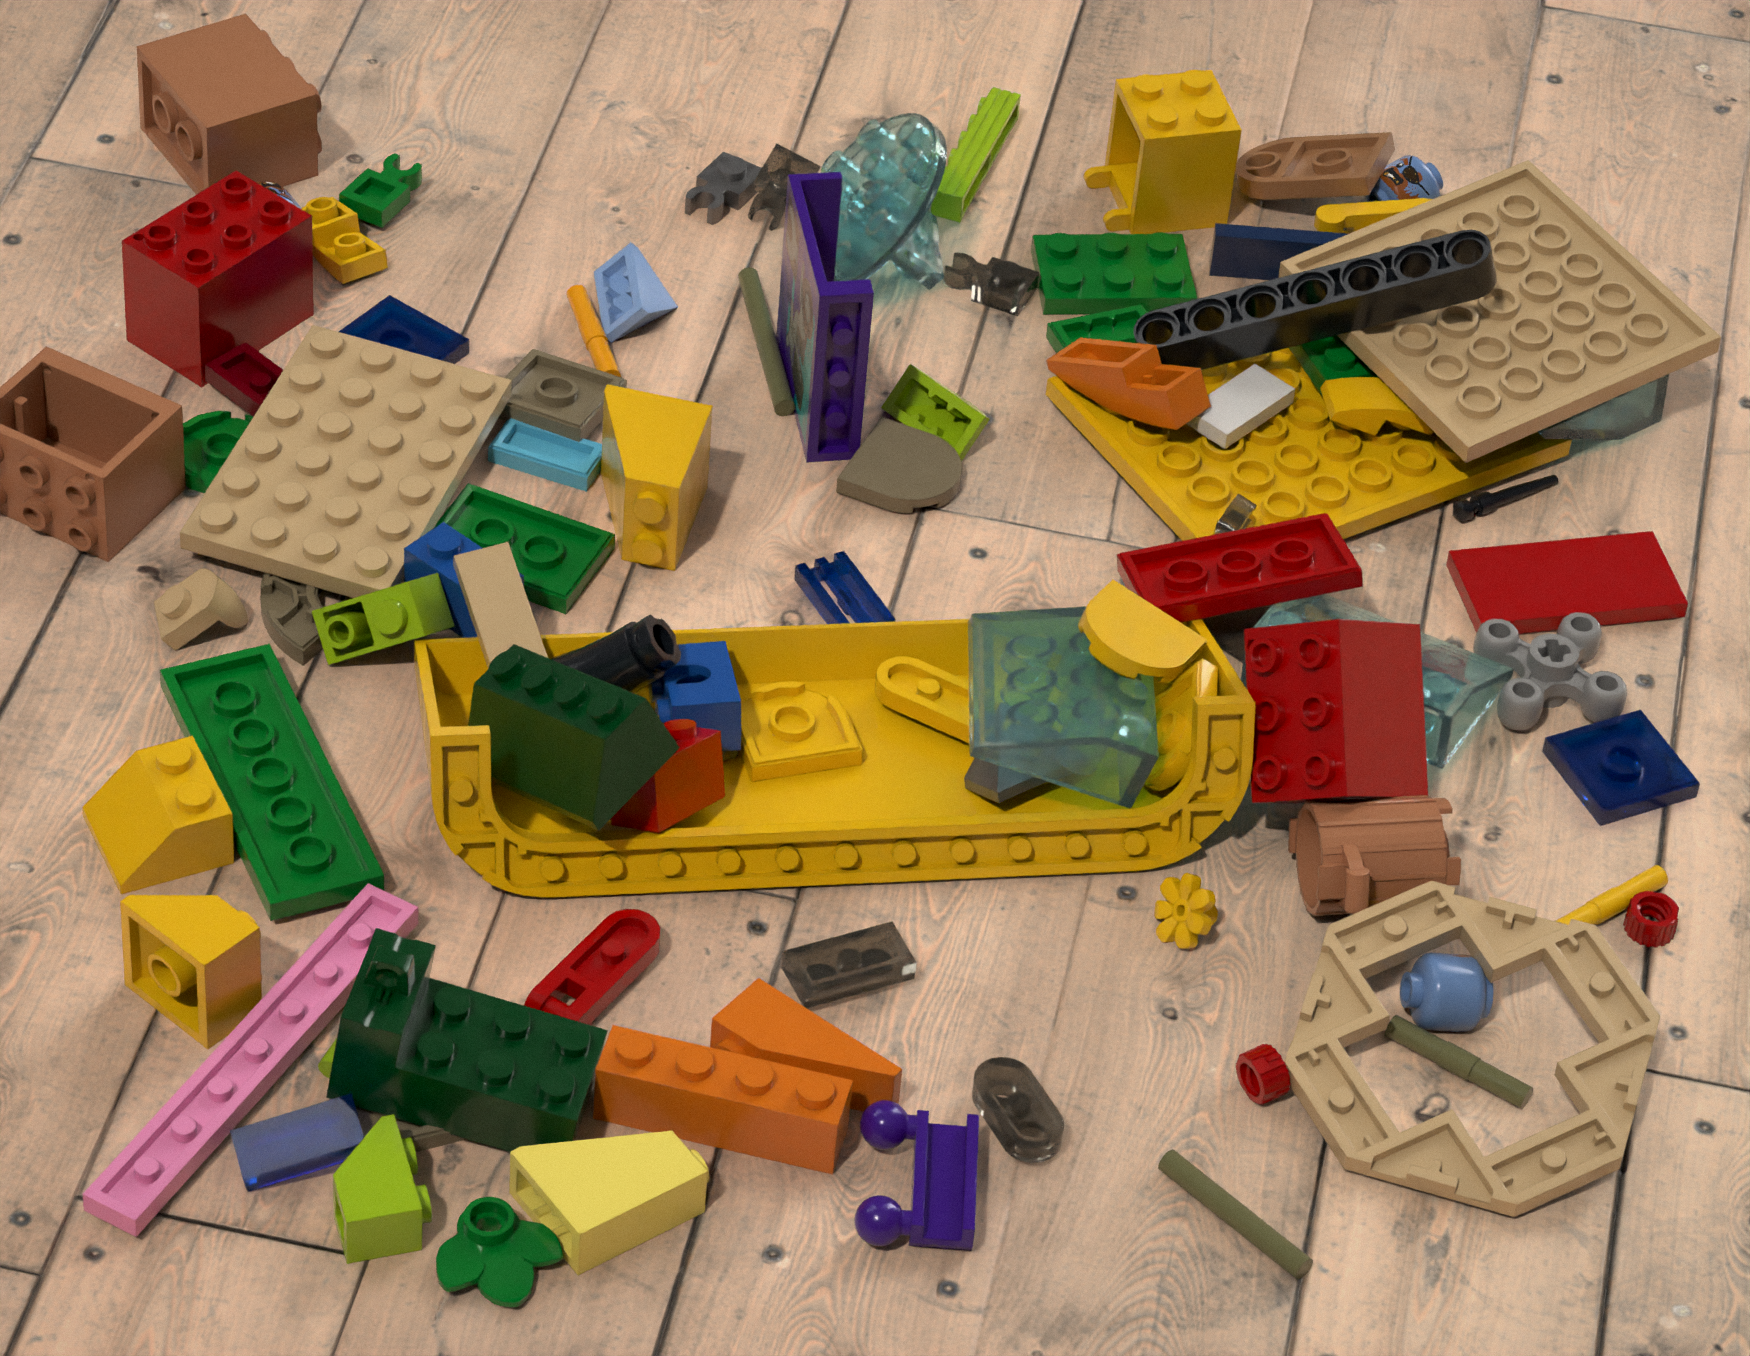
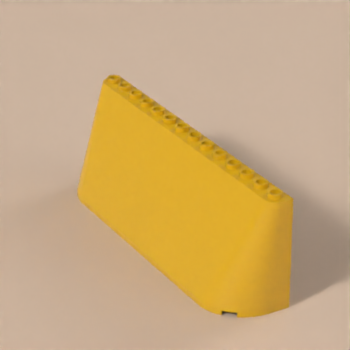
(866, 823)

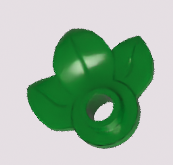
(495, 1253)

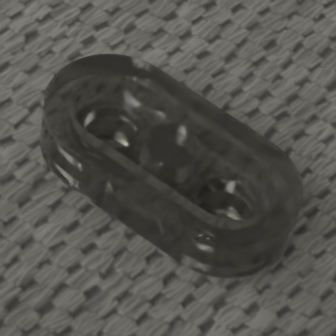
(1024, 1119)

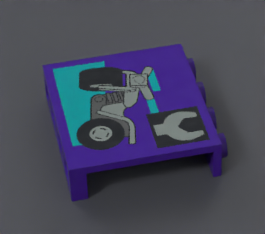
(822, 322)

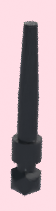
(1486, 501)

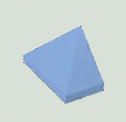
(629, 293)

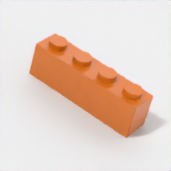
(722, 1099)

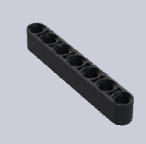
(1322, 301)

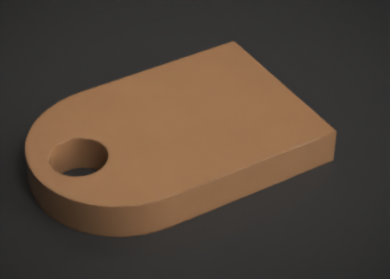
(1315, 166)

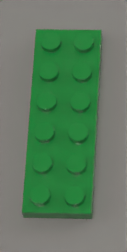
(282, 792)

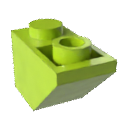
(383, 618)
(376, 1196)

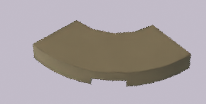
(289, 617)

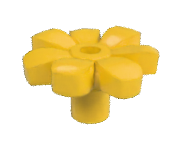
(1185, 911)

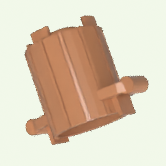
(1369, 850)

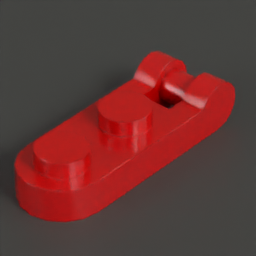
(599, 967)

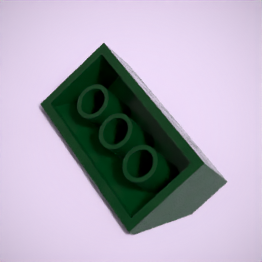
(567, 735)

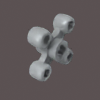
(1551, 671)

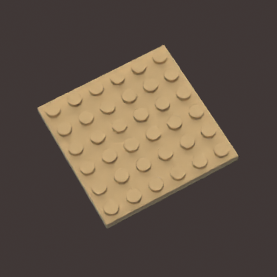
(1551, 339)

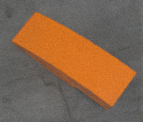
(1132, 381)

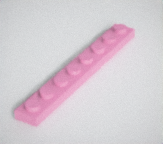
(243, 1066)

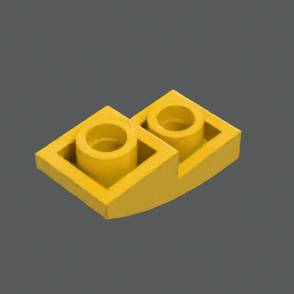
(340, 244)
(1367, 404)

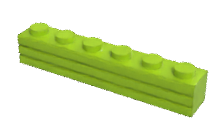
(975, 153)

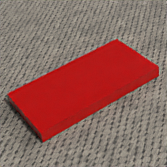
(1242, 568)
(1543, 582)

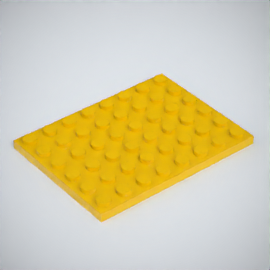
(1290, 463)

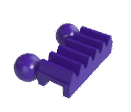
(941, 1180)

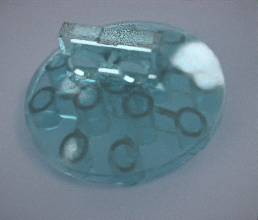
(886, 199)

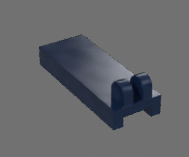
(1257, 251)

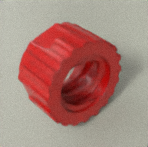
(1647, 931)
(1263, 1074)

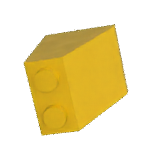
(654, 471)

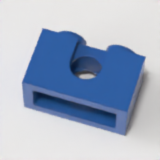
(701, 690)

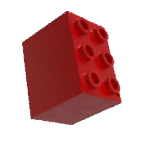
(218, 275)
(1336, 711)

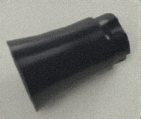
(629, 655)

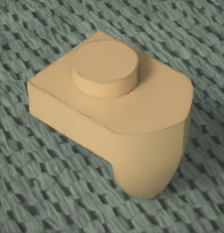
(195, 606)

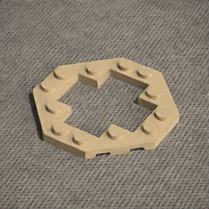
(1440, 1151)

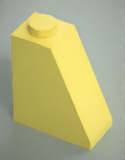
(608, 1191)

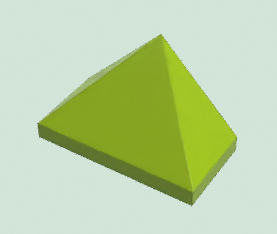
(935, 409)

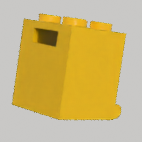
(1169, 154)

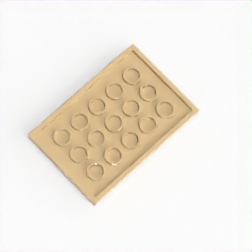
(346, 464)

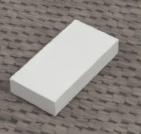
(1242, 406)

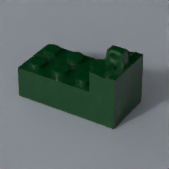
(459, 1054)

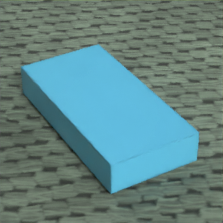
(546, 454)

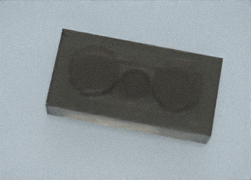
(848, 964)

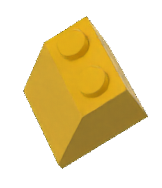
(161, 817)
(192, 961)

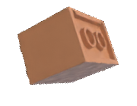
(228, 104)
(86, 453)

